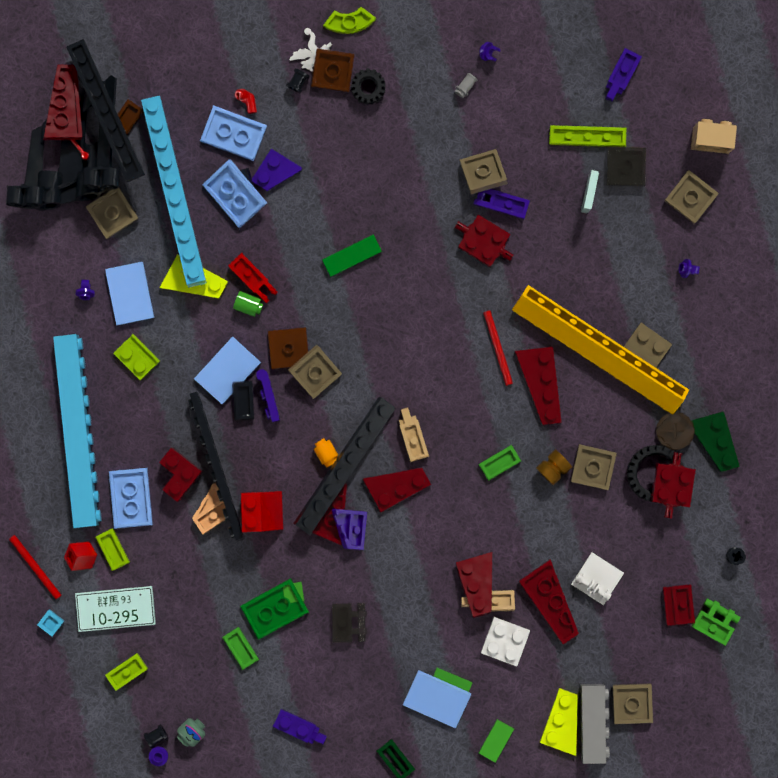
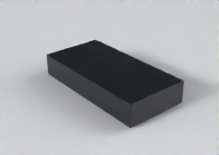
(243, 400)

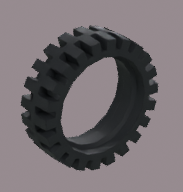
(634, 464)

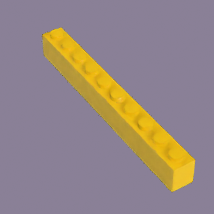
(600, 350)

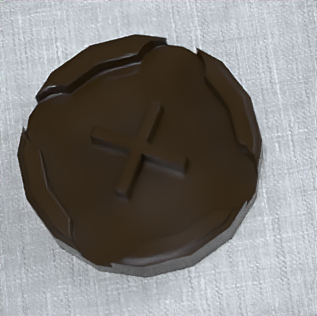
(675, 431)

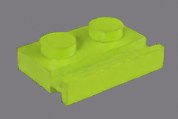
(136, 357)

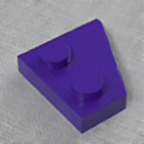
(274, 170)
(351, 527)

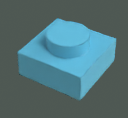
(50, 622)

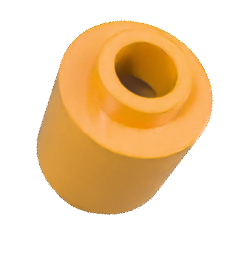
(326, 452)

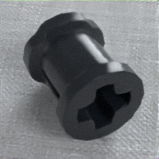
(297, 80)
(730, 558)
(156, 736)

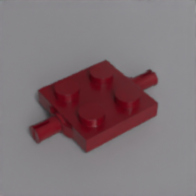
(484, 240)
(673, 485)

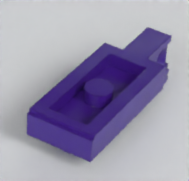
(622, 73)
(298, 727)

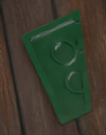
(717, 440)

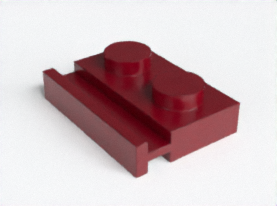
(679, 605)

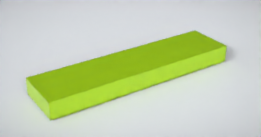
(587, 136)

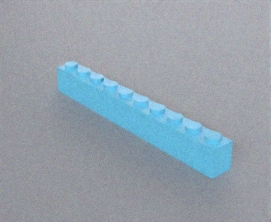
(173, 191)
(76, 430)

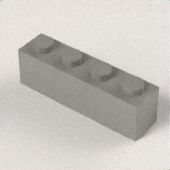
(594, 723)

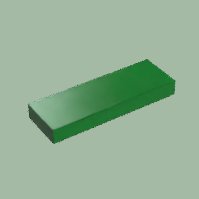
(352, 255)

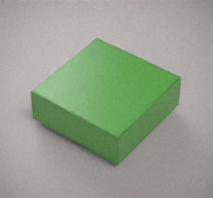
(288, 593)

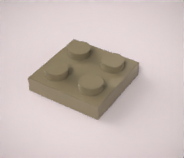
(483, 171)
(691, 197)
(112, 212)
(648, 345)
(315, 371)
(593, 467)
(632, 703)

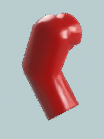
(247, 98)

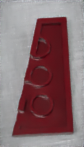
(64, 107)
(541, 379)
(546, 593)

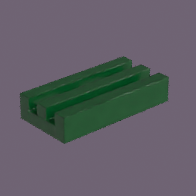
(397, 774)

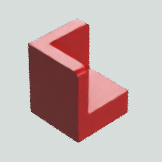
(80, 556)

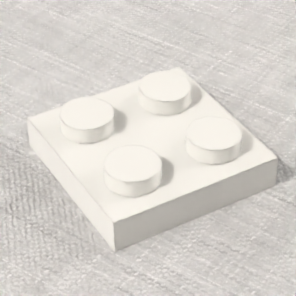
(505, 641)

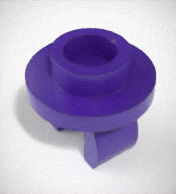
(486, 51)
(687, 268)
(85, 292)
(158, 756)

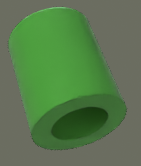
(248, 304)

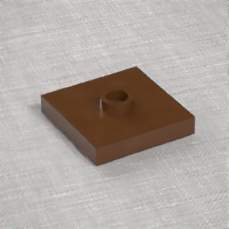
(332, 70)
(287, 347)

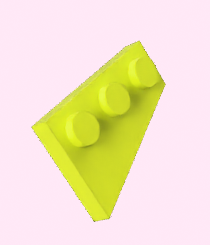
(176, 281)
(561, 725)

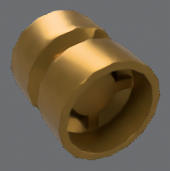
(554, 467)

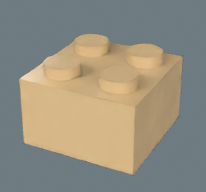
(714, 136)

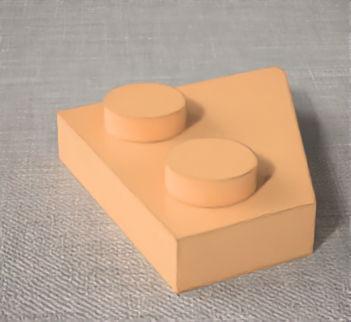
(210, 511)

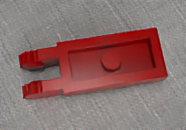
(251, 276)

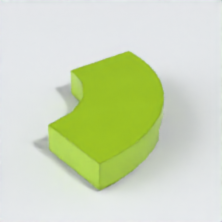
(349, 23)

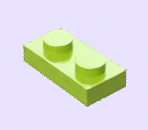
(126, 671)

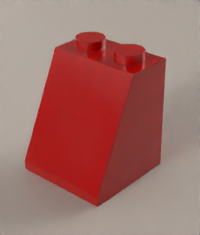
(261, 511)

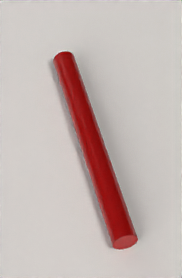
(498, 348)
(35, 567)

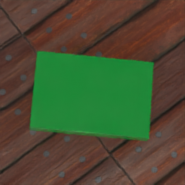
(269, 612)

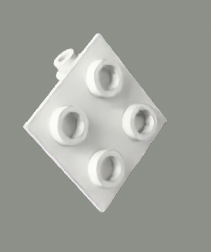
(597, 578)

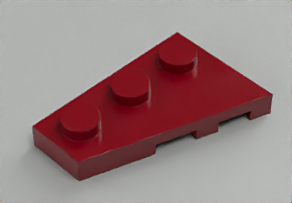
(396, 486)
(327, 527)
(477, 583)

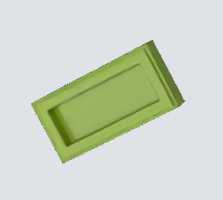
(112, 549)

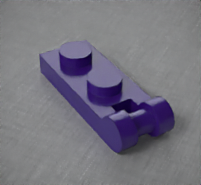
(503, 203)
(267, 394)

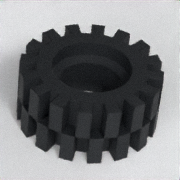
(368, 75)

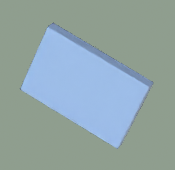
(233, 133)
(234, 193)
(129, 293)
(228, 366)
(130, 498)
(437, 699)

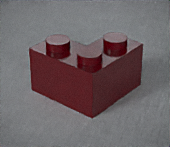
(184, 474)

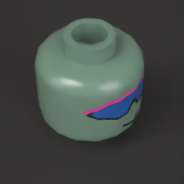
(191, 732)

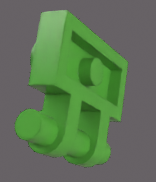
(713, 627)

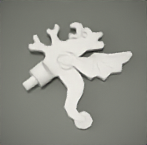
(304, 53)

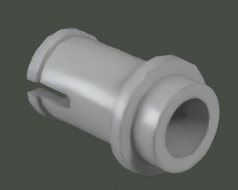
(464, 87)

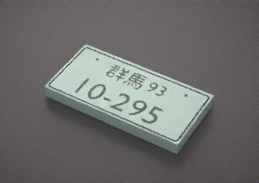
(115, 608)

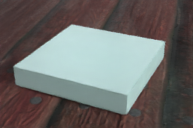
(589, 191)

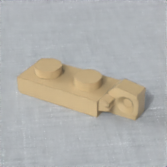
(412, 436)
(500, 601)

